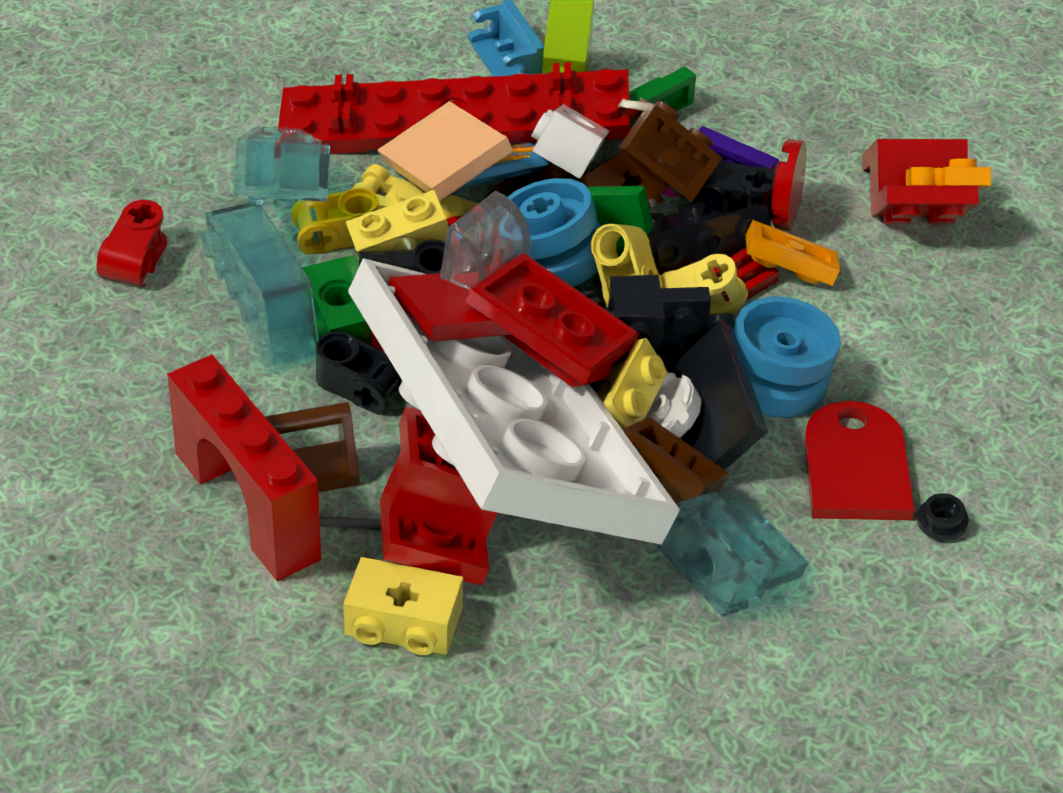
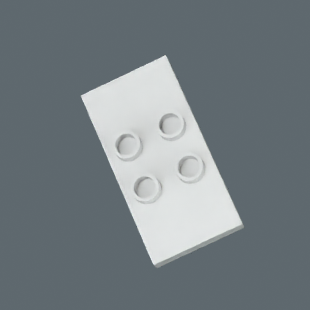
(516, 427)

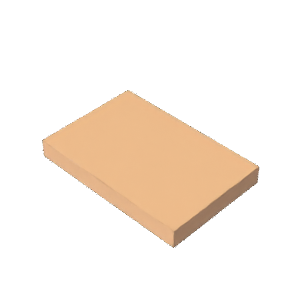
(445, 150)

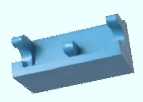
(508, 42)

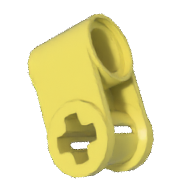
(634, 261)
(702, 275)

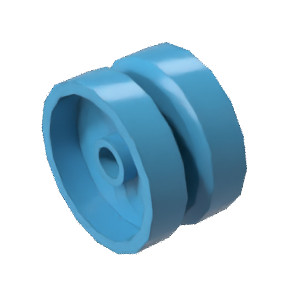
(560, 226)
(787, 353)

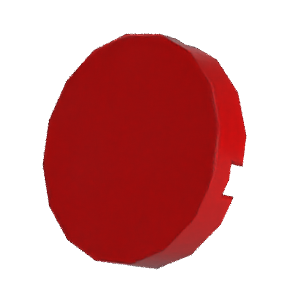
(789, 184)

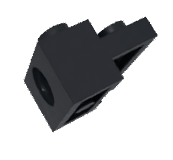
(665, 316)

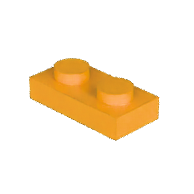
(807, 259)

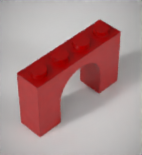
(225, 431)

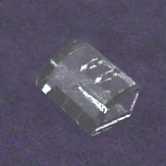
(484, 241)

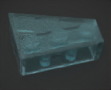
(281, 165)

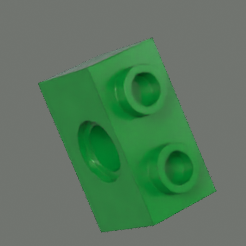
(332, 302)

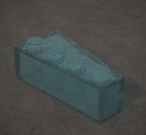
(264, 284)

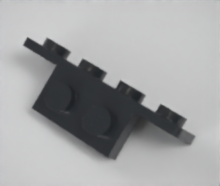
(700, 232)

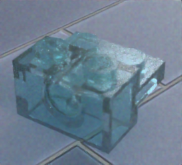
(729, 552)

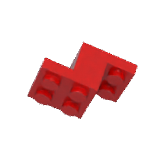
(900, 202)
(429, 510)

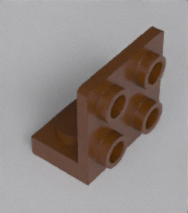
(667, 148)

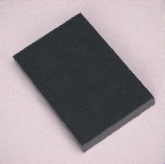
(729, 410)

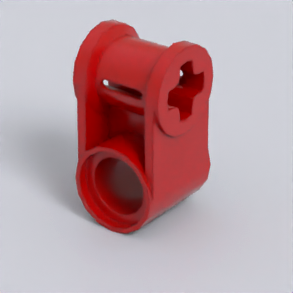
(133, 244)

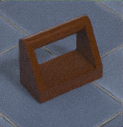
(331, 463)

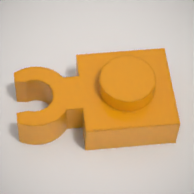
(958, 173)

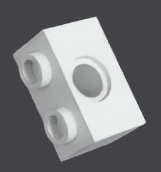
(568, 139)

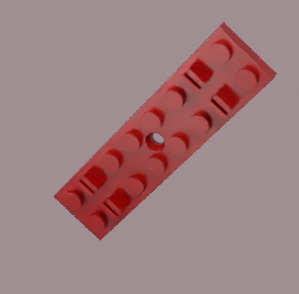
(369, 115)

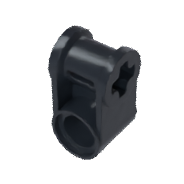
(737, 187)
(355, 371)

